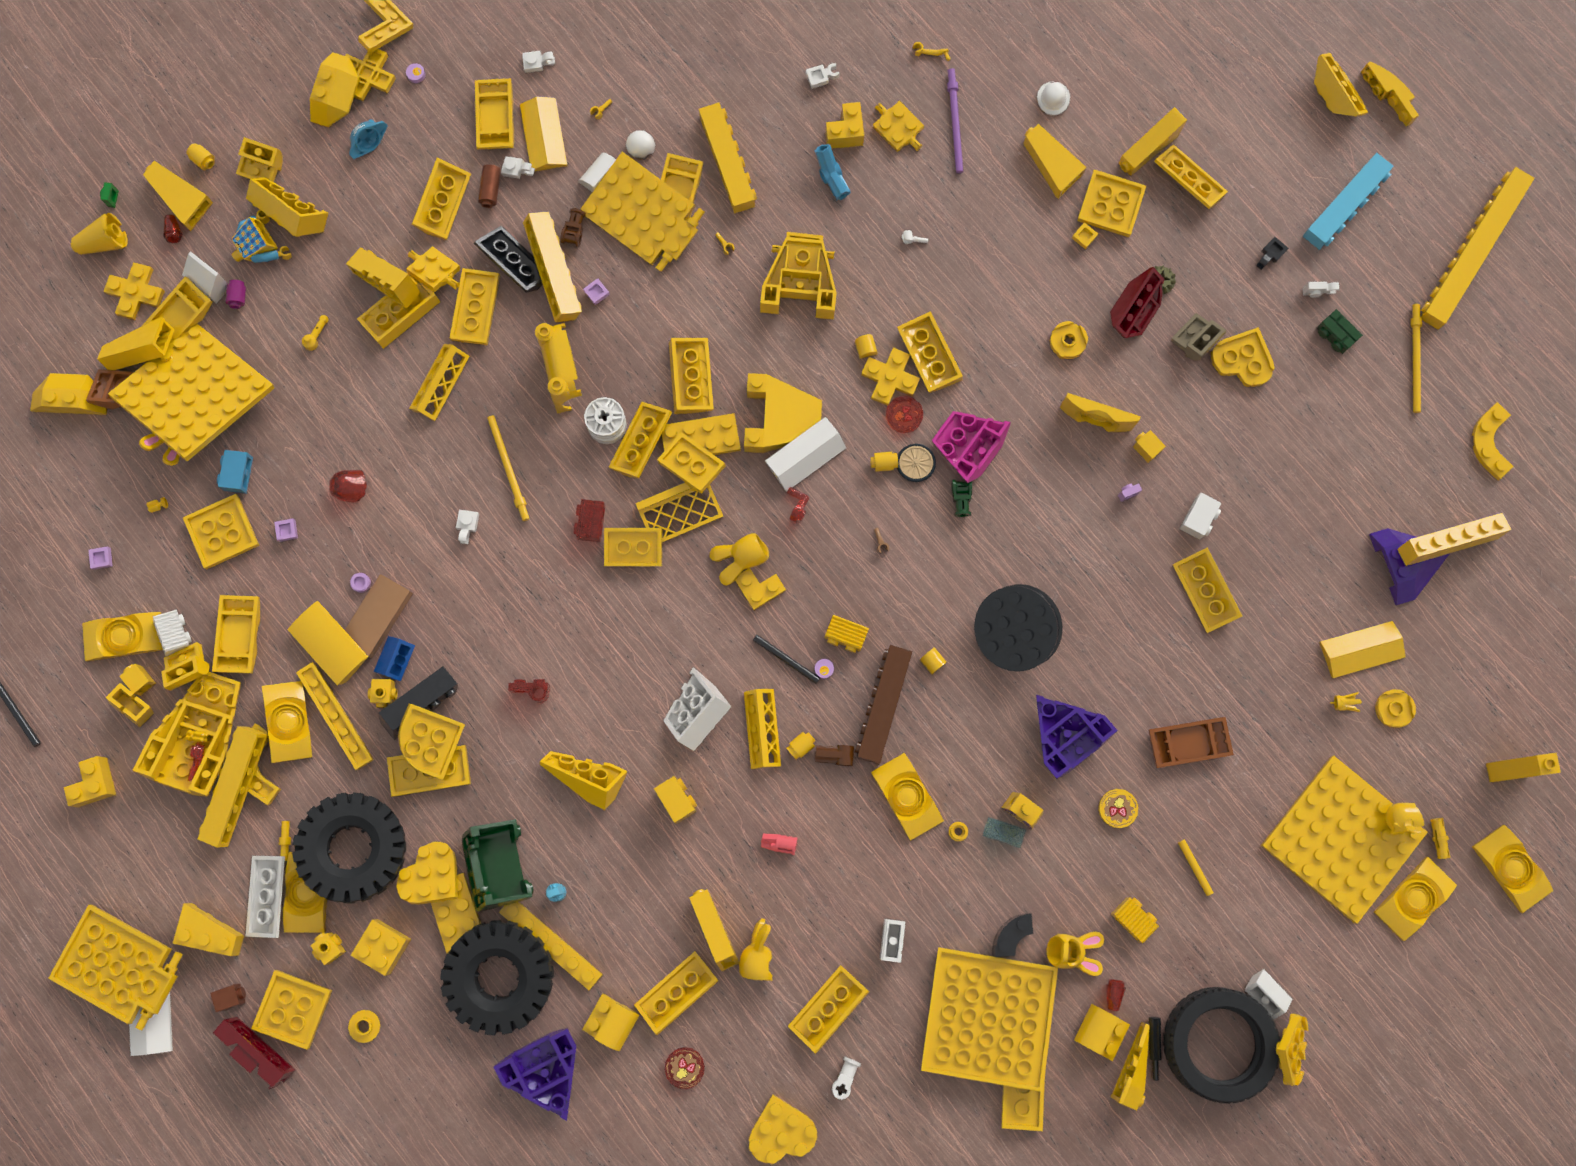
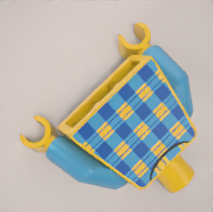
(255, 242)

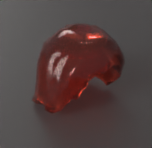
(348, 485)

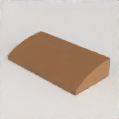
(377, 614)

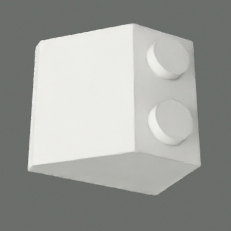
(204, 278)

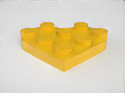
(1245, 357)
(431, 877)
(1292, 1050)
(781, 1131)

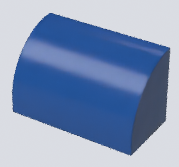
(394, 658)

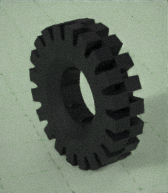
(322, 825)
(493, 1012)

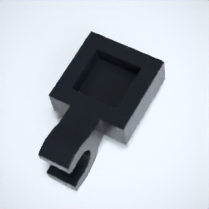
(1272, 251)

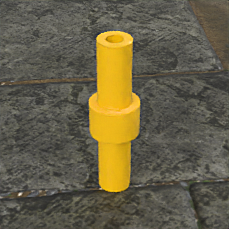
(285, 840)

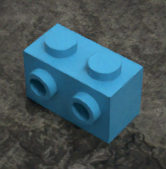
(235, 471)

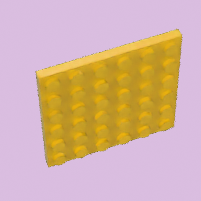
(191, 392)
(1341, 840)
(989, 1019)

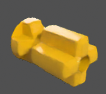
(155, 505)
(196, 736)

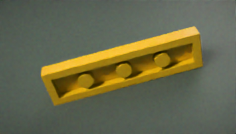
(433, 380)
(758, 728)

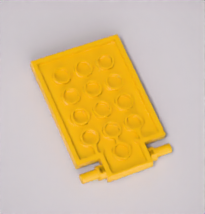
(642, 212)
(116, 967)

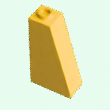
(1153, 142)
(1053, 160)
(181, 197)
(137, 346)
(1523, 767)
(714, 930)

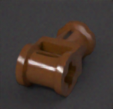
(573, 229)

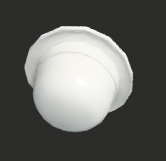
(1053, 98)

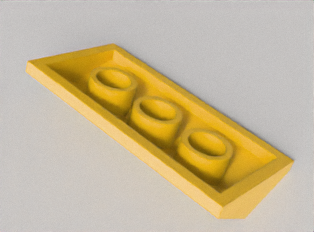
(543, 133)
(1191, 176)
(441, 199)
(640, 440)
(1207, 590)
(1363, 649)
(676, 992)
(828, 1009)

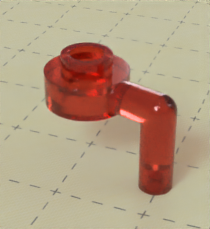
(798, 512)

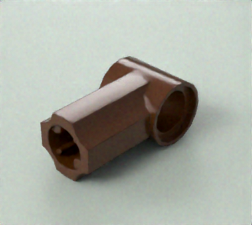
(839, 755)

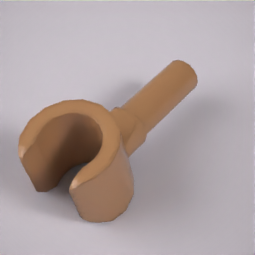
(880, 541)

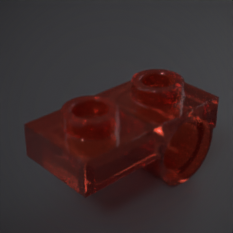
(521, 686)

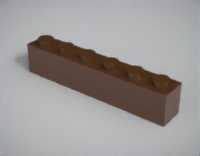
(884, 704)

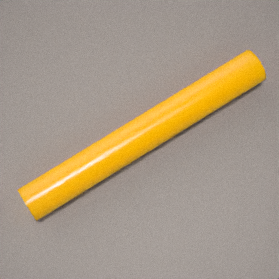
(1195, 867)

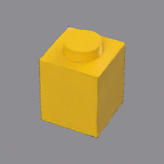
(1148, 445)
(137, 679)

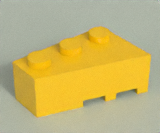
(206, 933)

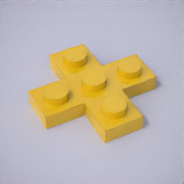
(371, 73)
(134, 291)
(890, 376)

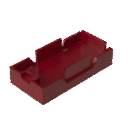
(253, 1052)

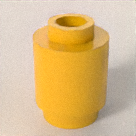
(200, 156)
(884, 461)
(801, 745)

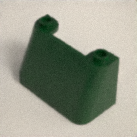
(495, 865)

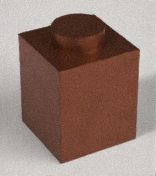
(228, 997)

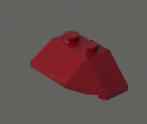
(1138, 304)

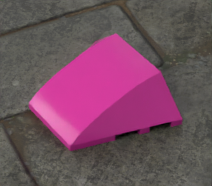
(970, 442)

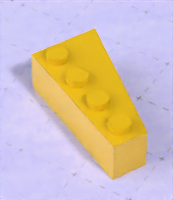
(286, 208)
(384, 277)

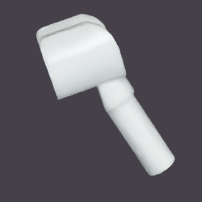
(908, 238)

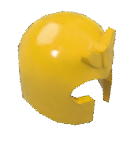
(1399, 817)

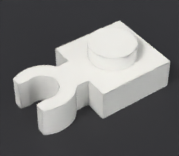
(819, 76)
(1316, 289)

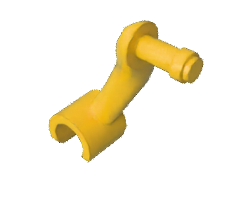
(918, 45)

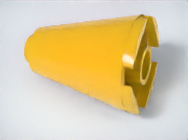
(100, 236)

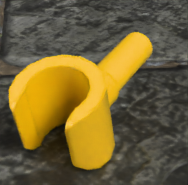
(600, 109)
(724, 244)

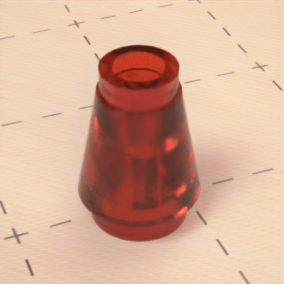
(171, 231)
(1115, 992)

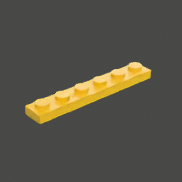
(335, 716)
(558, 948)

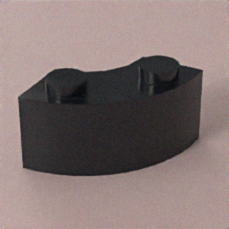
(1010, 934)

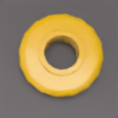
(374, 1026)

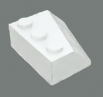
(696, 711)

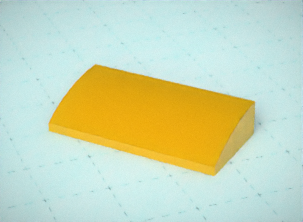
(389, 319)
(930, 352)
(690, 375)
(327, 643)

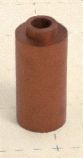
(489, 185)

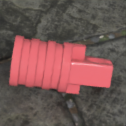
(779, 843)

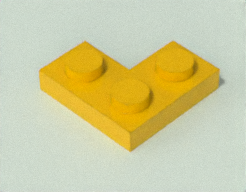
(759, 593)

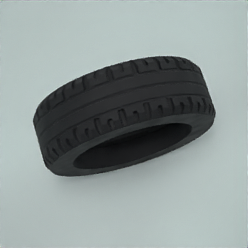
(1265, 1034)

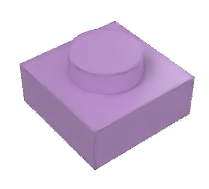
(596, 291)
(1129, 491)
(286, 530)
(100, 558)

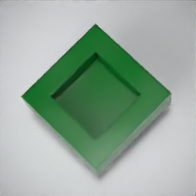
(109, 194)

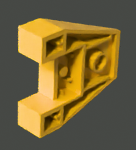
(800, 273)
(786, 413)

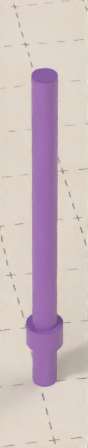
(952, 87)

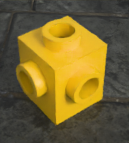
(384, 687)
(327, 947)

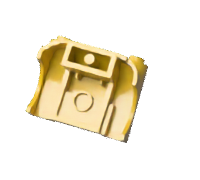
(558, 364)

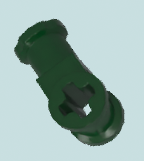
(961, 495)

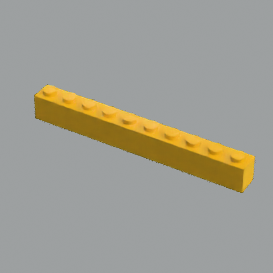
(1477, 247)

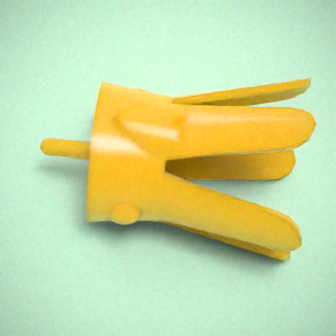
(1345, 702)

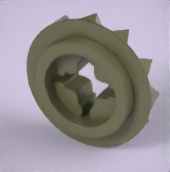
(1170, 280)

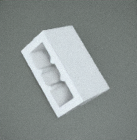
(596, 171)

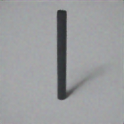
(786, 659)
(19, 717)

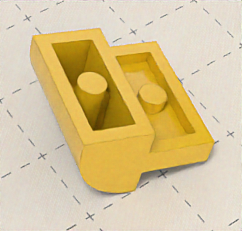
(259, 160)
(184, 666)
(610, 1022)
(1102, 1032)

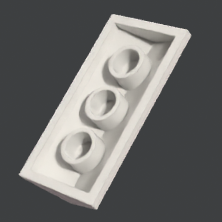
(806, 453)
(265, 896)
(155, 1036)

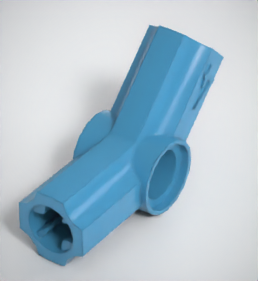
(831, 172)

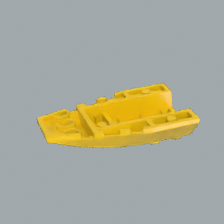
(205, 708)

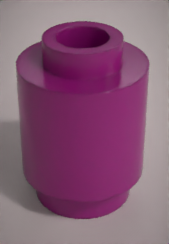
(235, 294)

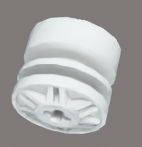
(605, 431)

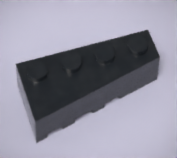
(426, 695)

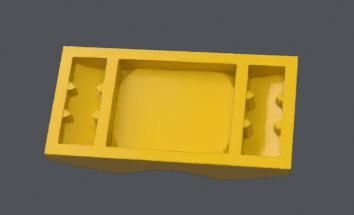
(494, 114)
(682, 175)
(182, 308)
(1098, 414)
(236, 634)
(120, 636)
(286, 721)
(907, 796)
(1513, 868)
(1415, 899)
(302, 908)

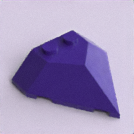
(1407, 579)
(1069, 734)
(542, 1071)

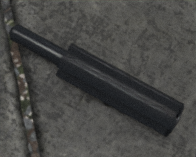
(1155, 1045)

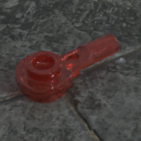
(196, 752)

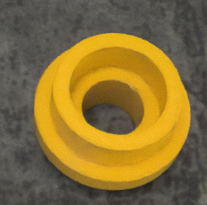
(964, 829)

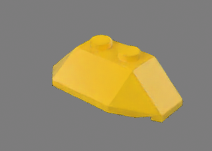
(1336, 88)
(333, 90)
(65, 395)

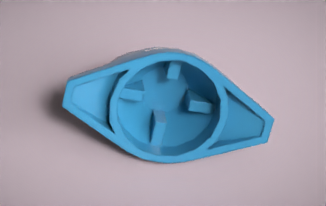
(366, 137)

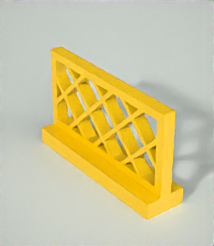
(670, 495)

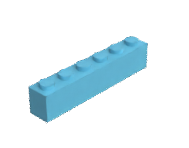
(1347, 201)

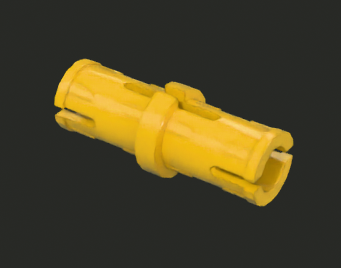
(1440, 838)

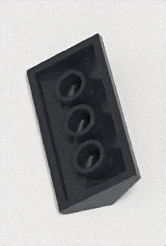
(511, 258)

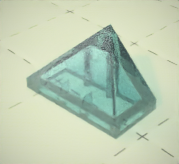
(1004, 832)

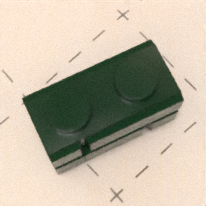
(1338, 332)

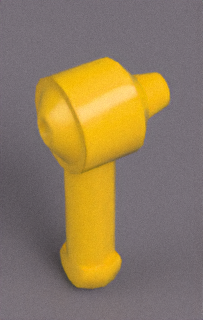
(309, 341)

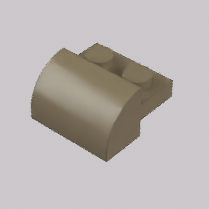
(1198, 336)

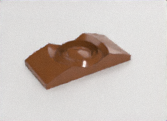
(103, 383)
(1190, 742)

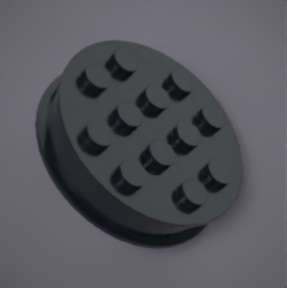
(1018, 627)

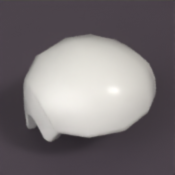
(640, 144)

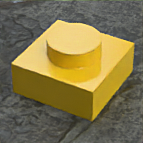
(1084, 236)

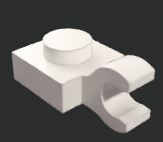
(535, 61)
(515, 167)
(467, 523)

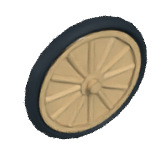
(916, 462)

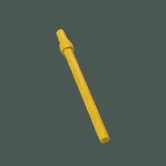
(1416, 323)
(519, 501)

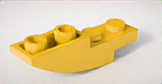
(1388, 86)

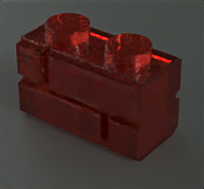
(590, 520)

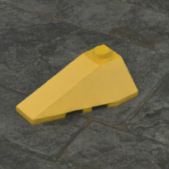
(591, 781)
(1132, 1079)

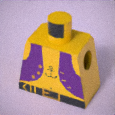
(1023, 809)

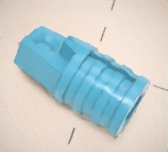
(556, 892)

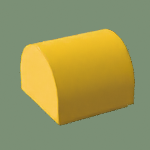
(866, 346)
(933, 661)

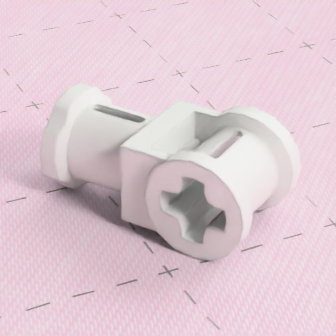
(845, 1077)

